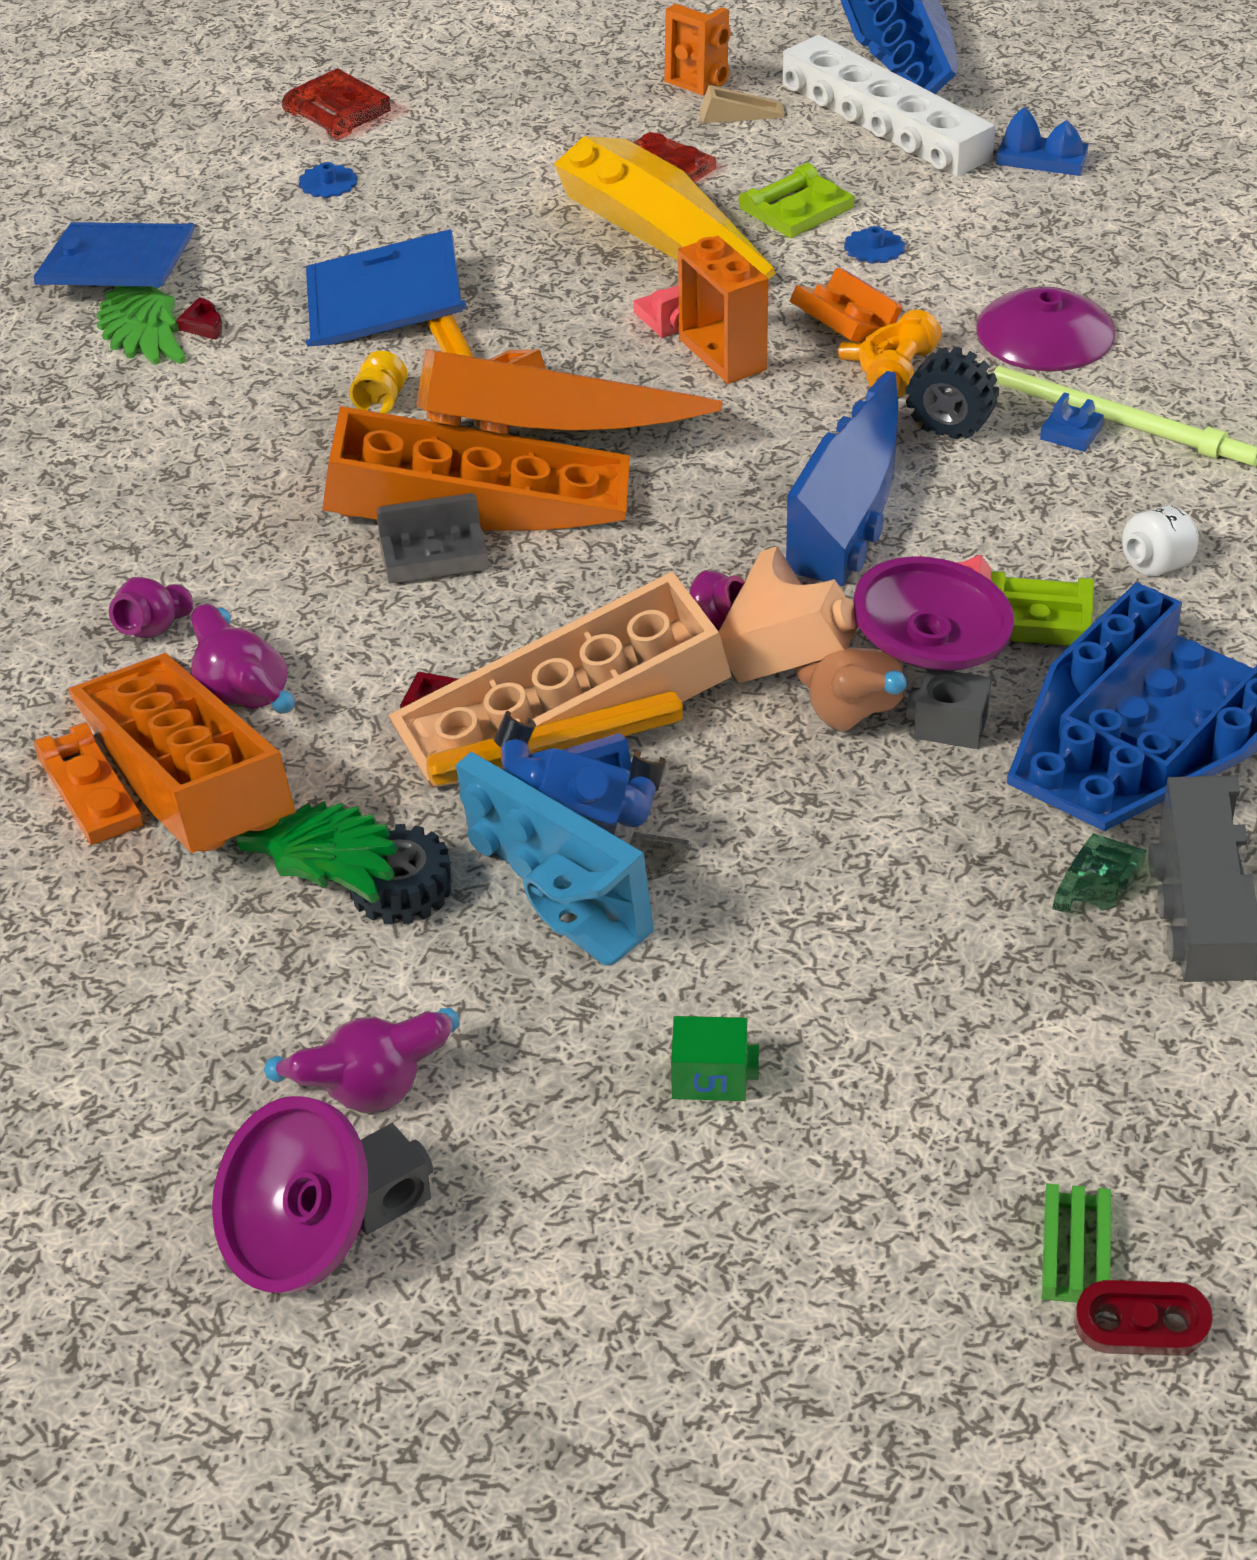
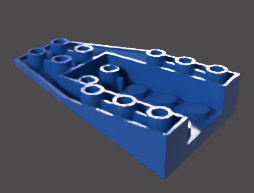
(1131, 711)

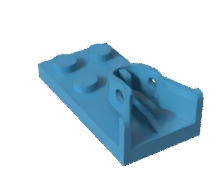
(562, 860)

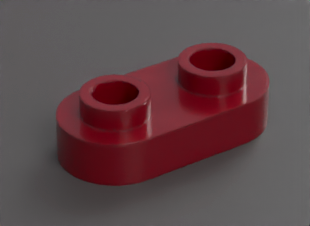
(1140, 1317)

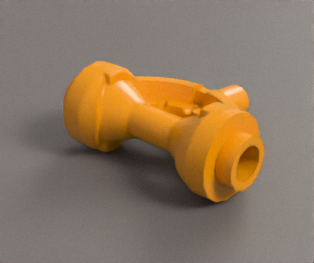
(894, 347)

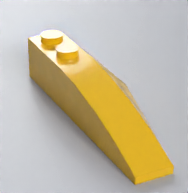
(647, 197)

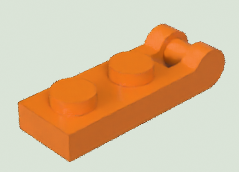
(88, 784)

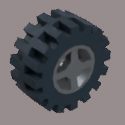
(956, 411)
(419, 879)

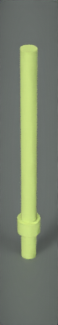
(1209, 442)

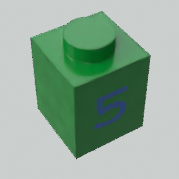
(712, 1058)

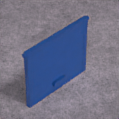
(115, 254)
(383, 289)

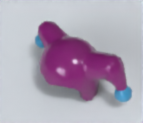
(237, 663)
(368, 1059)

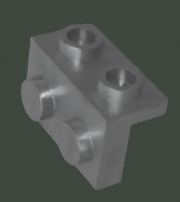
(431, 538)

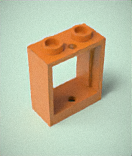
(723, 308)

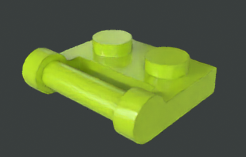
(801, 211)
(1047, 609)

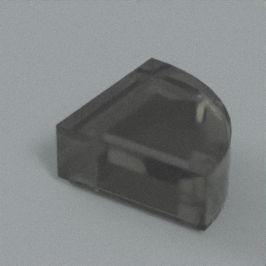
(660, 853)

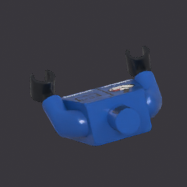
(582, 784)

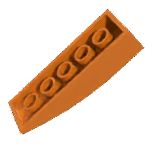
(533, 397)
(516, 479)
(186, 753)

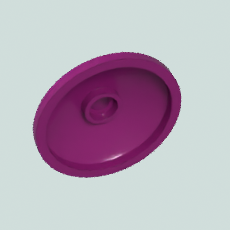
(1045, 329)
(933, 613)
(290, 1195)

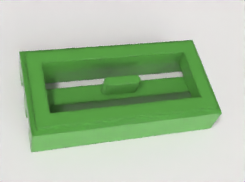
(1078, 1203)

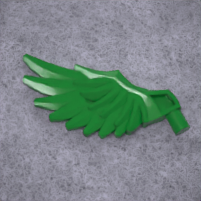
(327, 845)

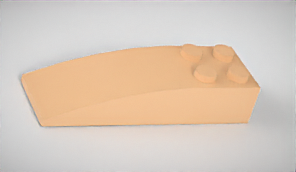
(609, 657)

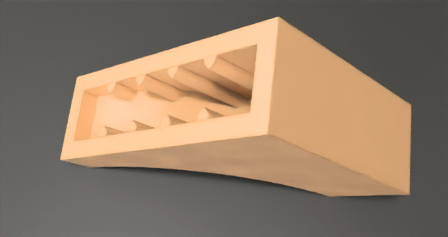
(782, 622)

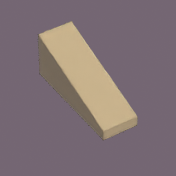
(731, 105)

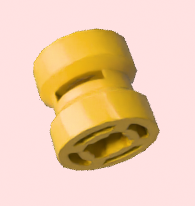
(378, 381)

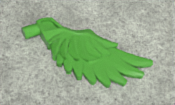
(140, 318)

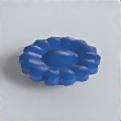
(327, 180)
(874, 245)

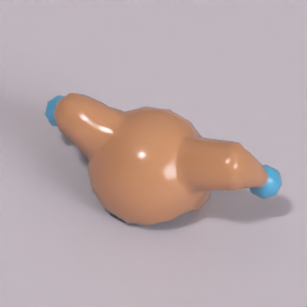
(852, 685)

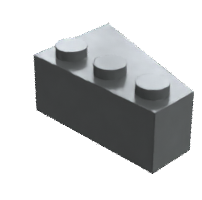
(1204, 881)

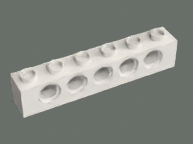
(888, 105)

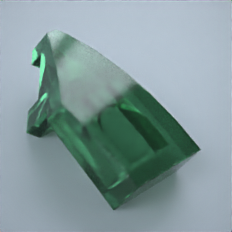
(1099, 873)

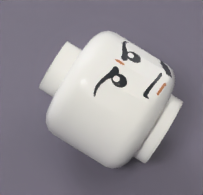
(1160, 540)

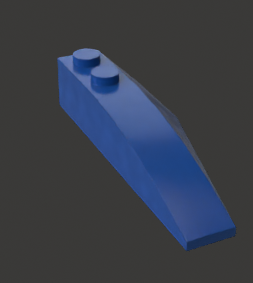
(907, 38)
(844, 489)

